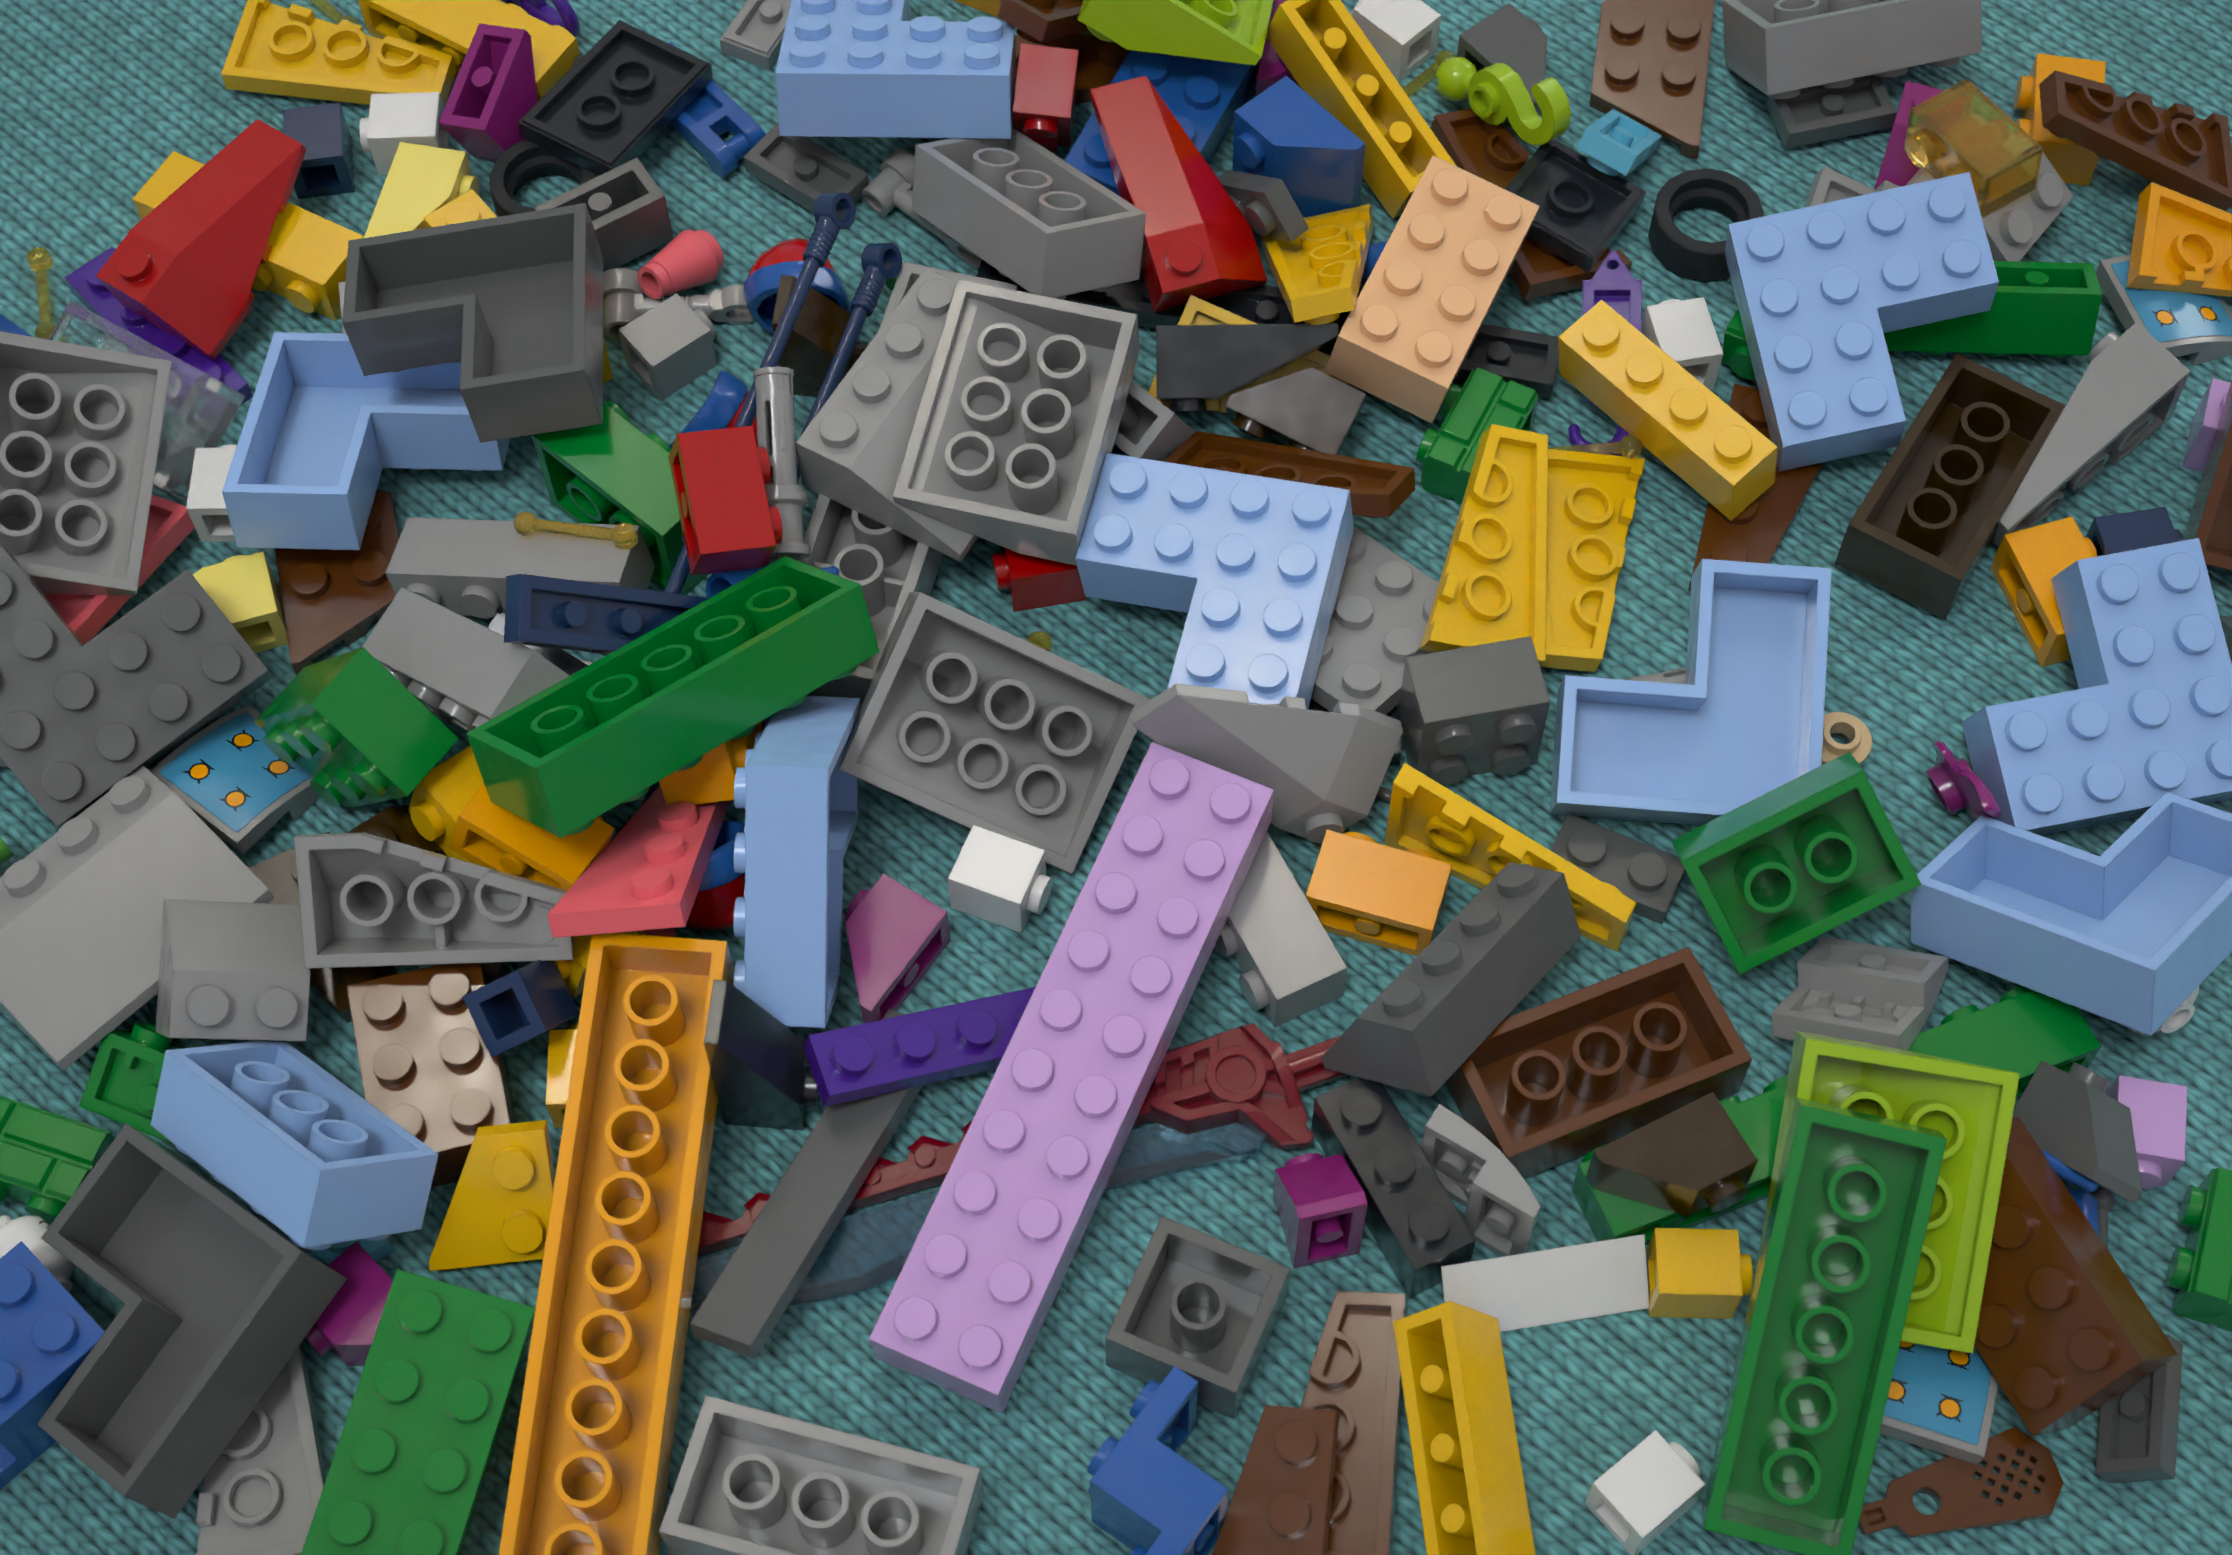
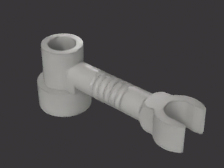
(895, 189)
(626, 301)

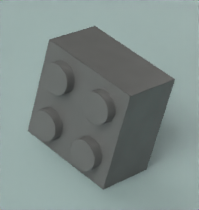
(1473, 710)
(1200, 1310)

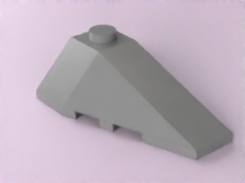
(2112, 411)
(1315, 761)
(408, 906)

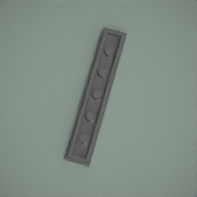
(798, 1220)

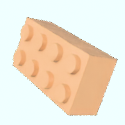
(1431, 289)

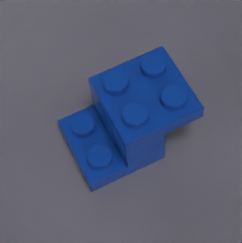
(41, 1348)
(1146, 1489)

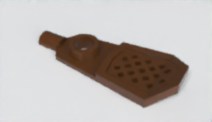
(1959, 1493)

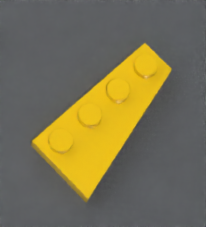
(315, 59)
(1323, 265)
(1586, 536)
(1498, 550)
(1480, 846)

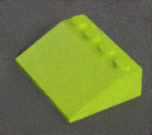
(1185, 28)
(1974, 1114)

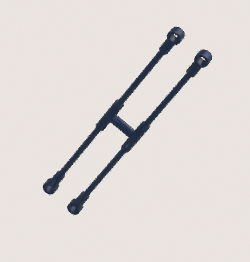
(878, 263)

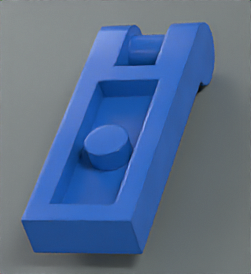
(709, 117)

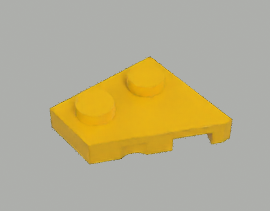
(499, 1199)

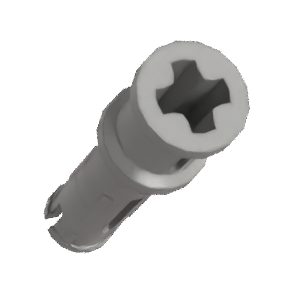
(777, 434)

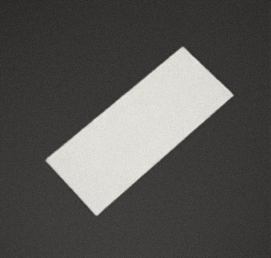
(1553, 1283)

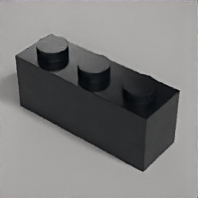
(1405, 1198)

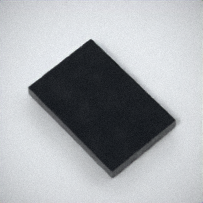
(615, 99)

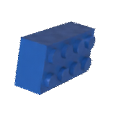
(1196, 91)

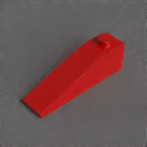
(1192, 229)
(202, 246)

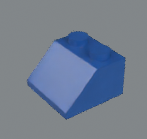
(1299, 141)

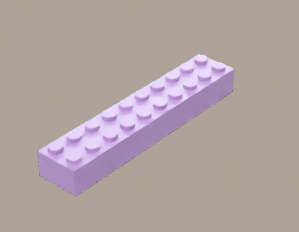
(1073, 1079)

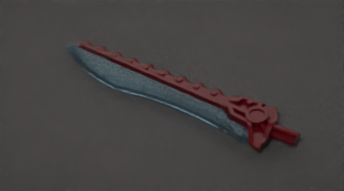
(1205, 1106)

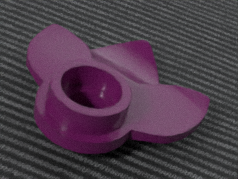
(1959, 786)

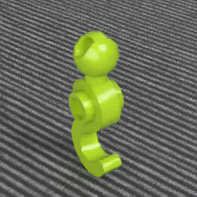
(1500, 96)

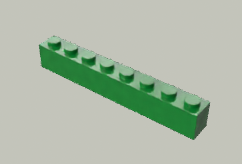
(2003, 1036)

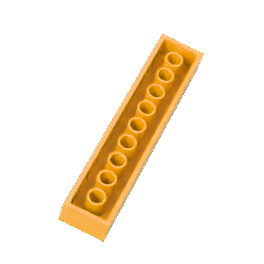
(618, 1254)

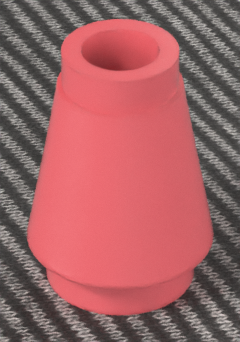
(682, 264)

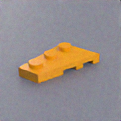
(2180, 245)

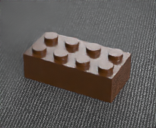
(1600, 1063)
(2055, 1305)

